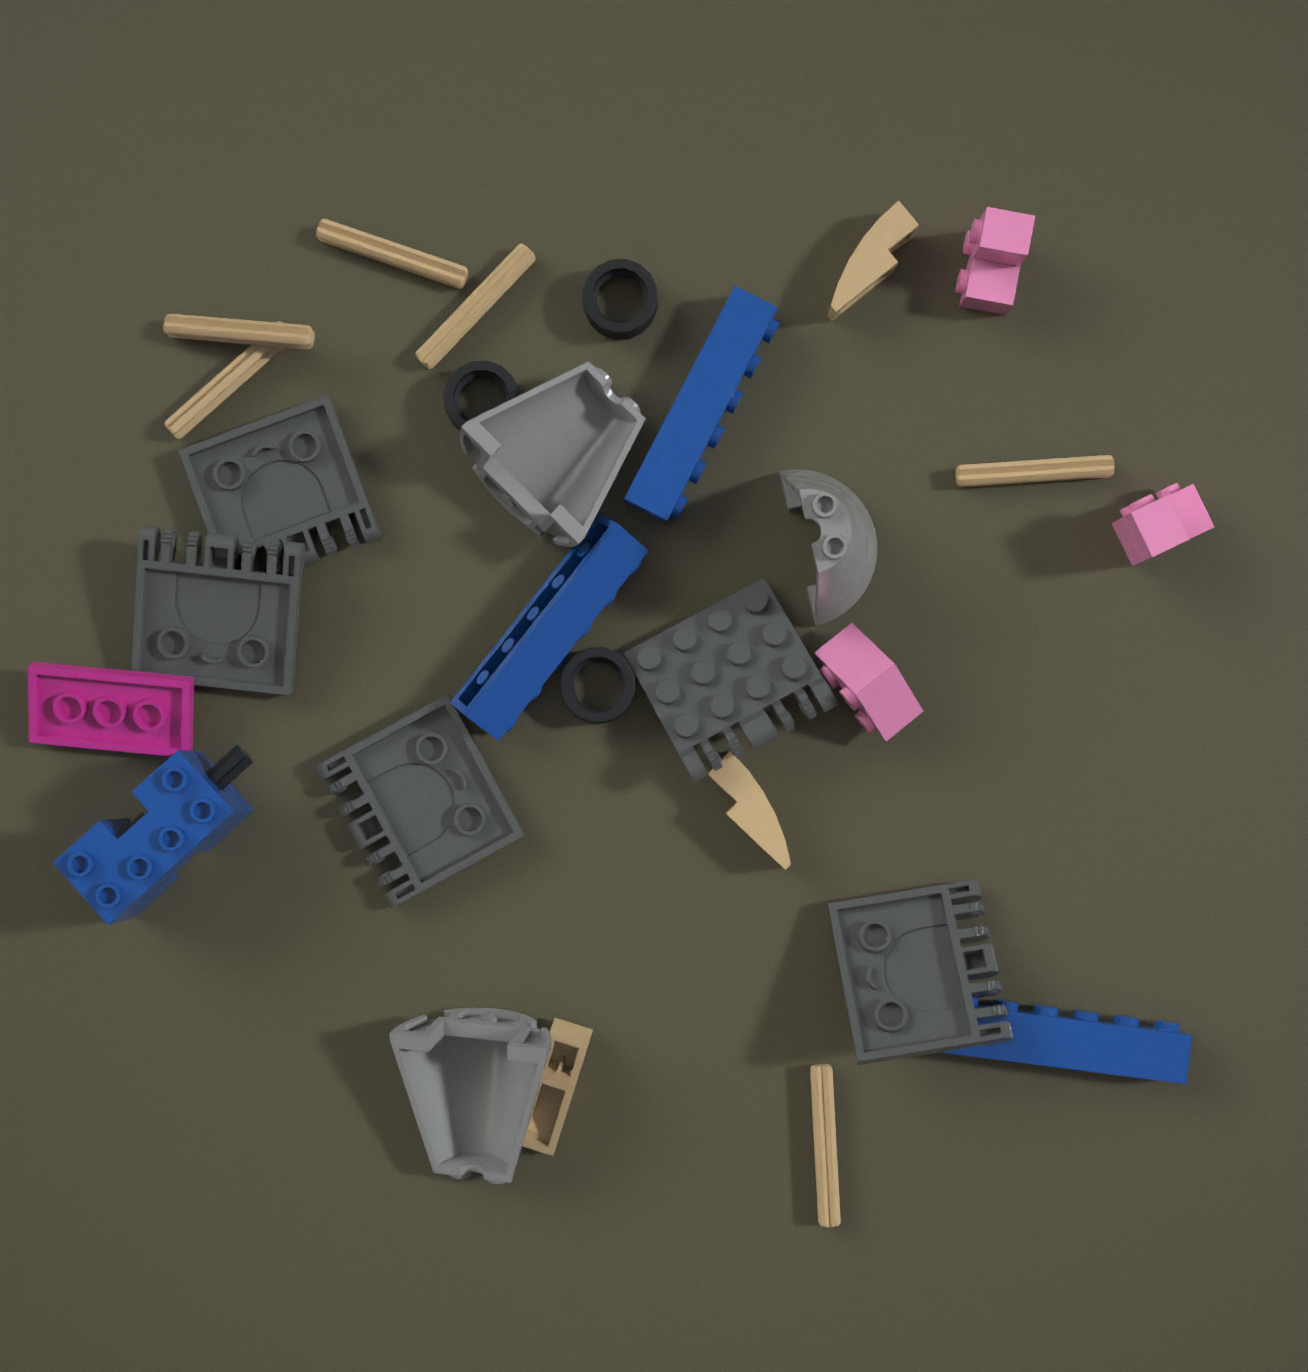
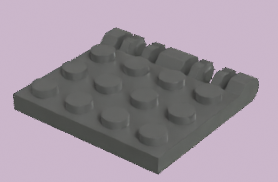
(282, 481)
(215, 618)
(726, 674)
(426, 796)
(911, 976)

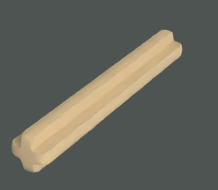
(392, 253)
(475, 306)
(239, 331)
(219, 389)
(1034, 471)
(825, 1145)

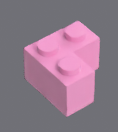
(995, 251)
(1159, 525)
(868, 682)

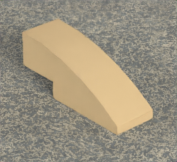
(873, 258)
(752, 809)
(557, 1085)

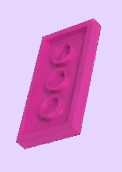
(110, 709)

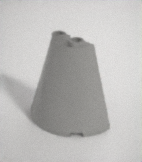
(555, 451)
(846, 545)
(472, 1086)

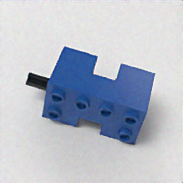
(190, 810)

